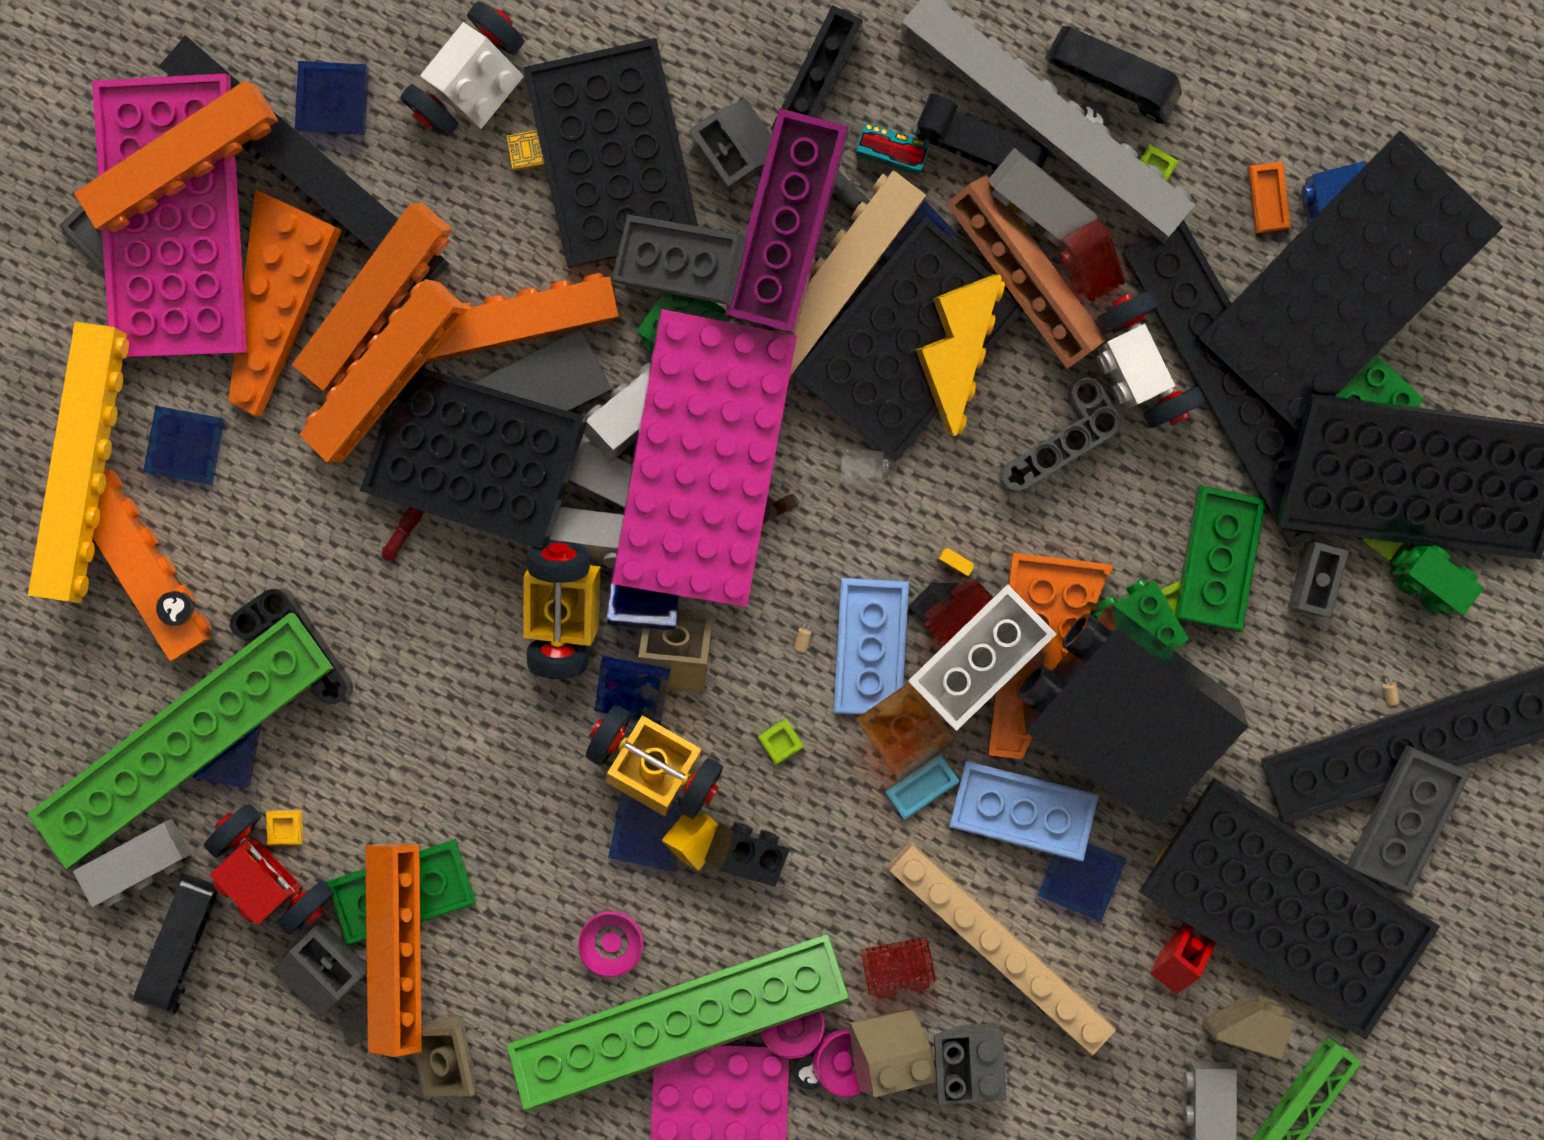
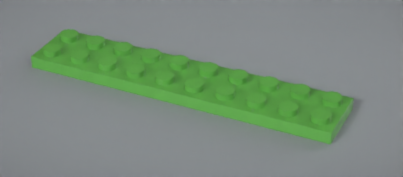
(180, 740)
(677, 1023)

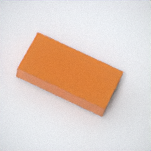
(1269, 198)

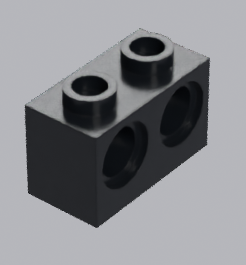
(746, 857)

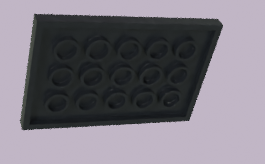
(608, 146)
(869, 357)
(475, 456)

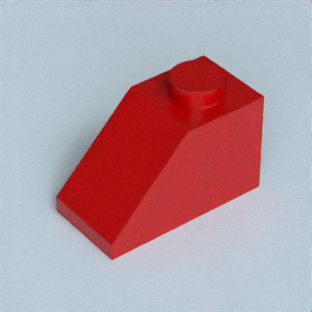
(1182, 958)

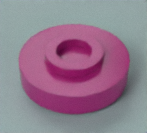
(611, 943)
(797, 1037)
(834, 1064)

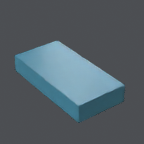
(922, 786)

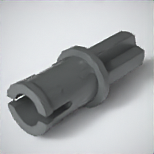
(848, 193)

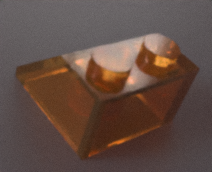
(905, 731)

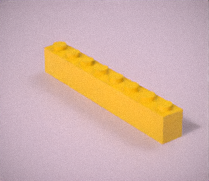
(78, 463)

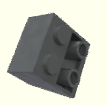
(733, 143)
(321, 968)
(970, 1064)

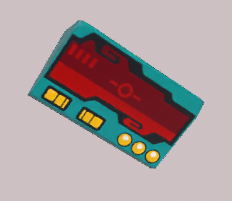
(892, 148)

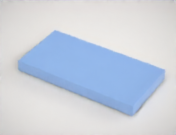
(870, 643)
(1024, 810)

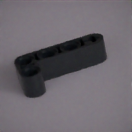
(1118, 71)
(970, 136)
(266, 618)
(175, 946)

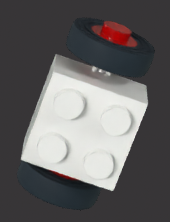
(468, 73)
(1138, 366)

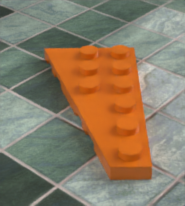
(280, 278)
(1060, 595)

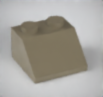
(680, 650)
(1253, 1025)
(891, 1053)
(445, 1059)

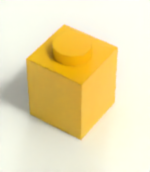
(691, 839)

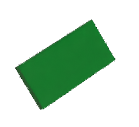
(1220, 559)
(442, 890)

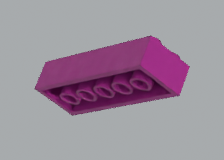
(787, 220)

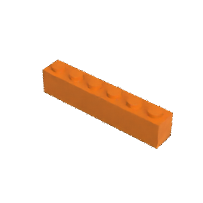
(176, 157)
(373, 296)
(530, 316)
(383, 370)
(143, 570)
(393, 949)

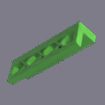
(1303, 1090)

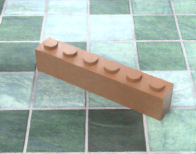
(1026, 272)

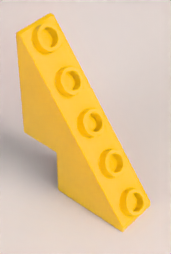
(954, 359)

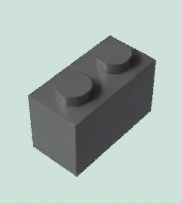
(1318, 579)

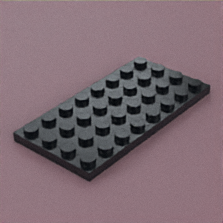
(1350, 279)
(1417, 477)
(1289, 908)

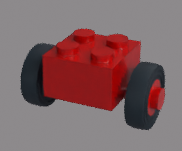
(257, 878)

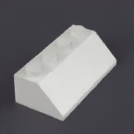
(982, 657)

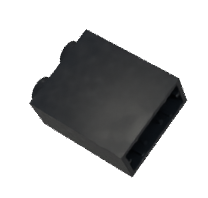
(1131, 713)

